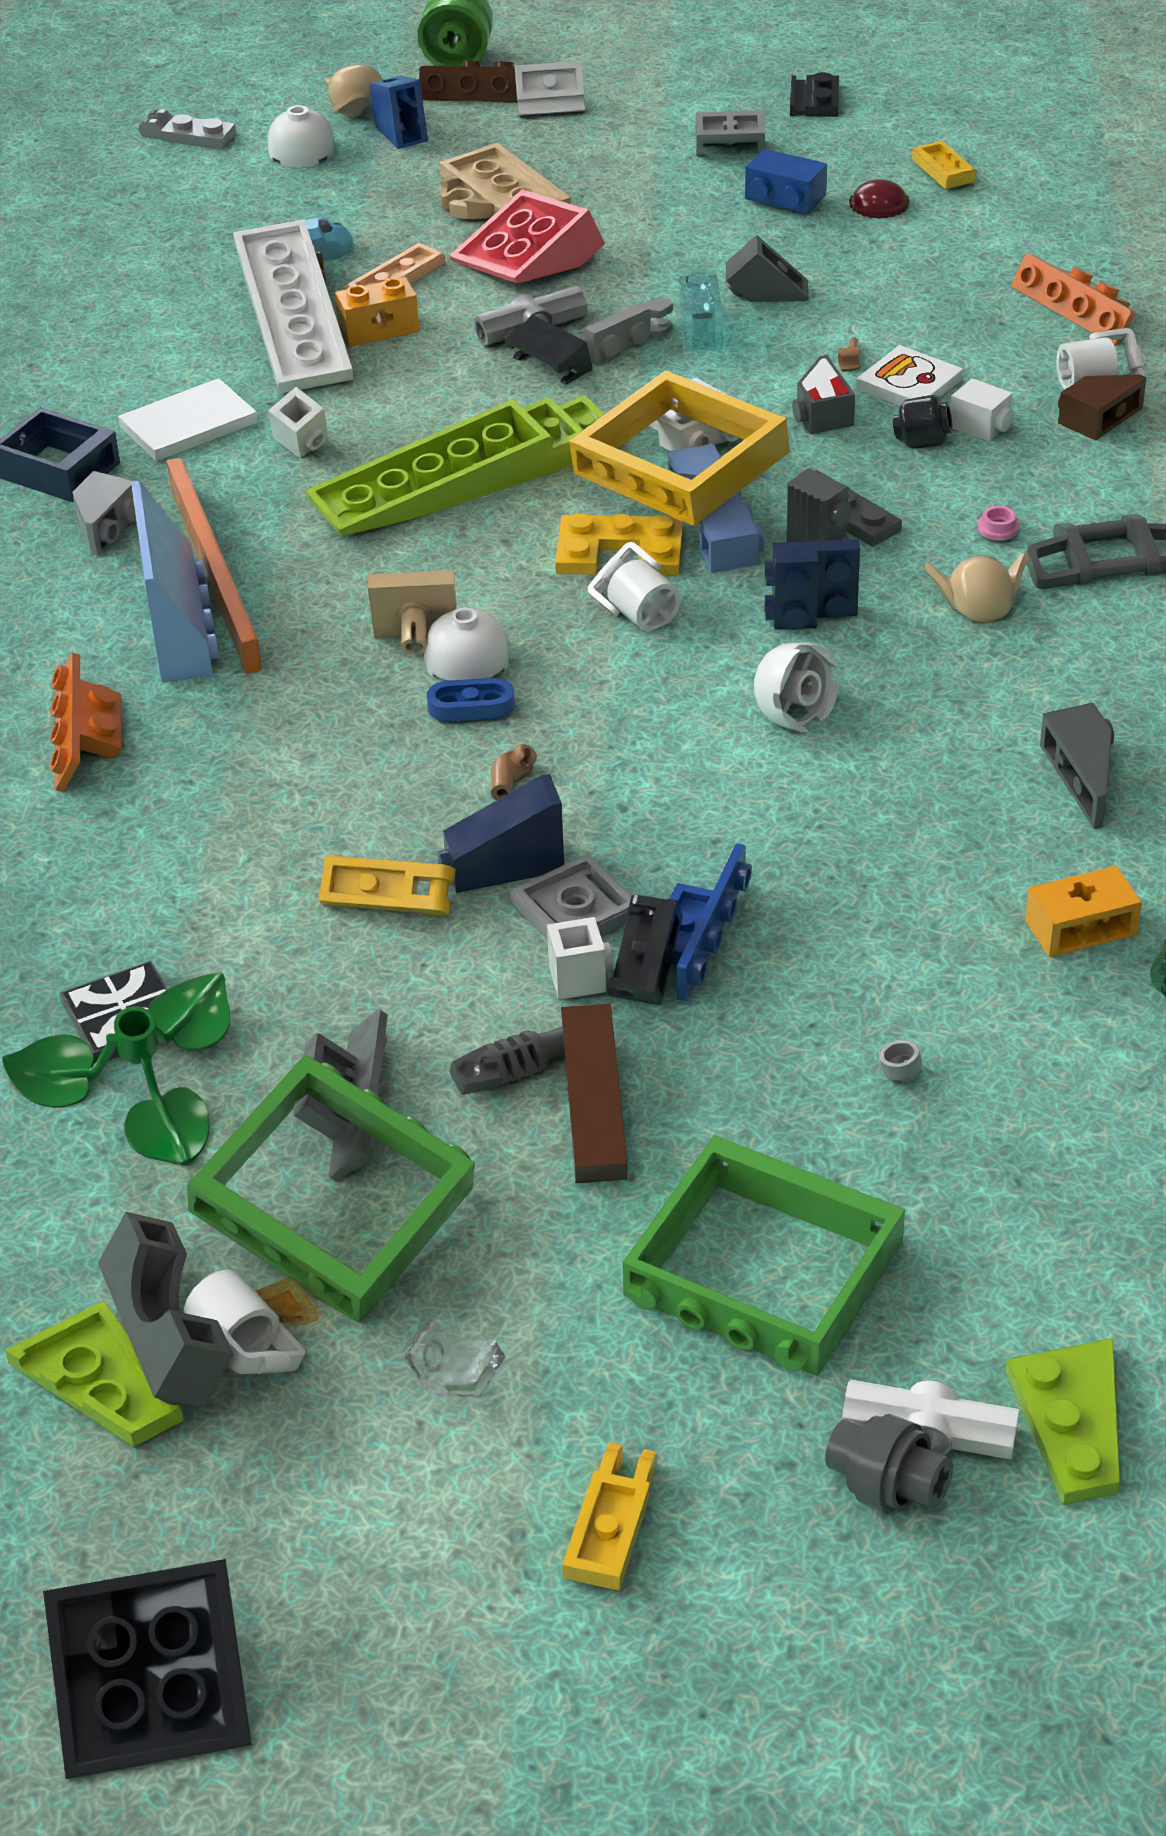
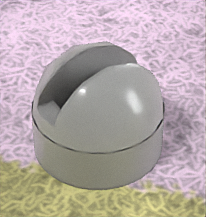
(893, 1064)

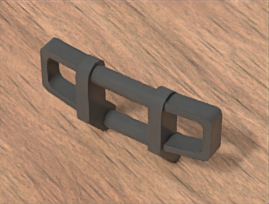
(1070, 540)

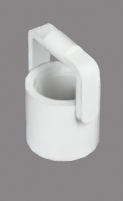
(1097, 356)
(636, 589)
(246, 1323)

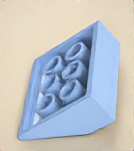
(174, 592)

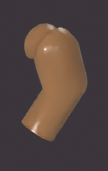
(510, 768)

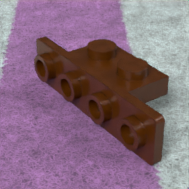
(469, 82)

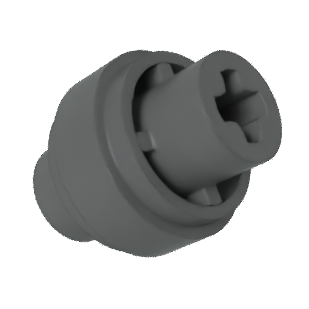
(889, 1463)

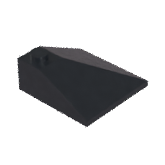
(146, 1668)

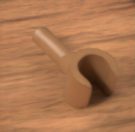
(849, 357)

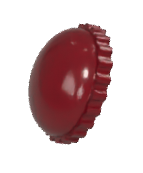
(879, 199)

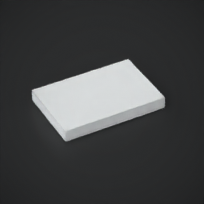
(187, 419)

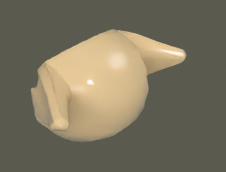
(351, 88)
(980, 586)

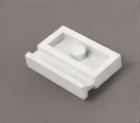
(549, 88)

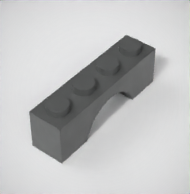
(176, 1350)

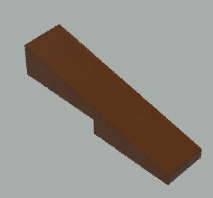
(594, 1094)

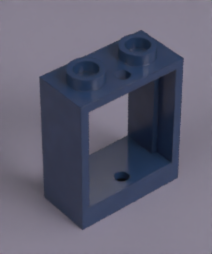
(89, 448)

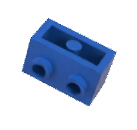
(785, 181)

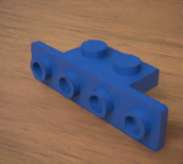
(704, 918)

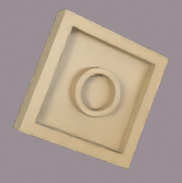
(409, 604)

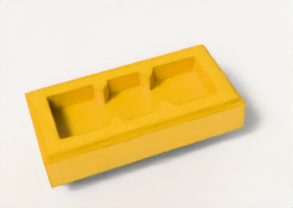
(944, 165)

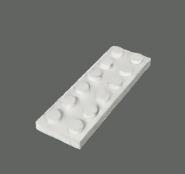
(292, 306)

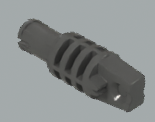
(507, 1060)

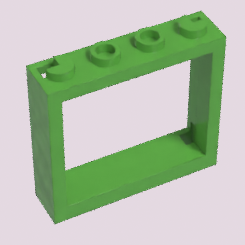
(788, 1191)
(288, 1251)

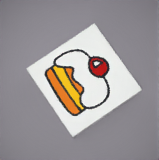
(908, 375)

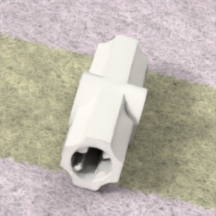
(940, 1413)

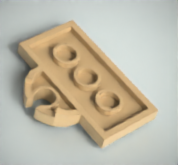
(487, 179)

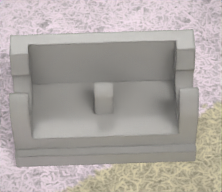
(730, 128)

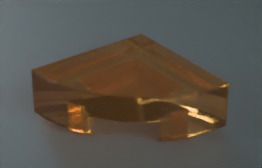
(289, 1302)

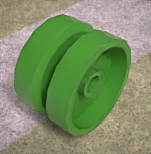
(455, 31)

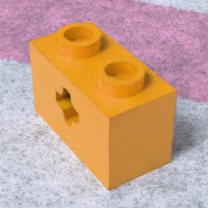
(377, 311)
(1083, 911)

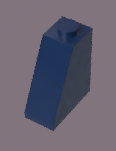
(508, 838)

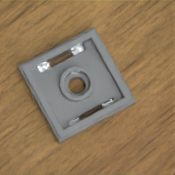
(550, 897)

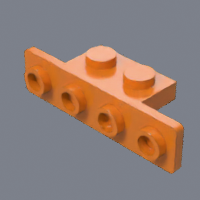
(1073, 295)
(84, 719)

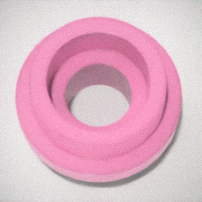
(998, 523)

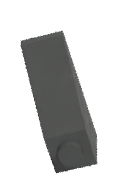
(1079, 749)

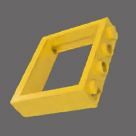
(600, 461)

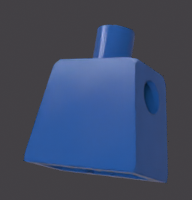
(399, 104)

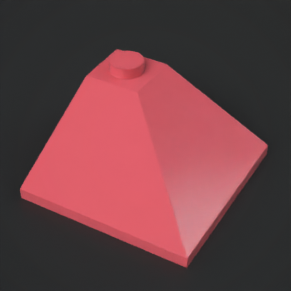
(531, 239)

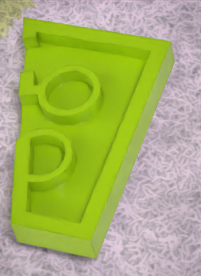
(96, 1372)
(1072, 1416)

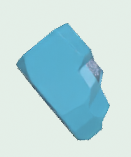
(329, 237)

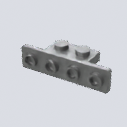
(363, 1069)

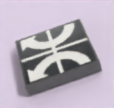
(97, 1003)

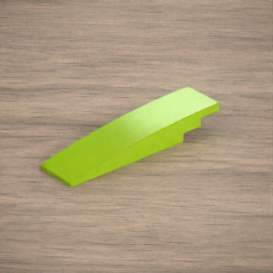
(455, 465)

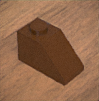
(1100, 403)

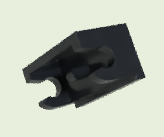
(552, 347)
(646, 949)

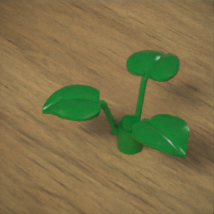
(169, 1125)

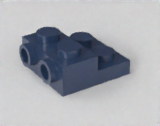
(811, 582)

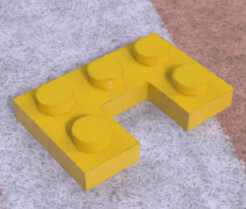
(585, 535)

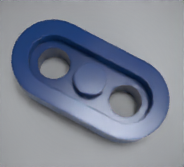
(470, 699)

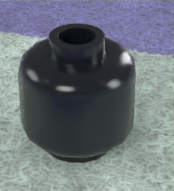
(923, 421)

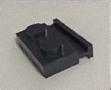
(815, 96)

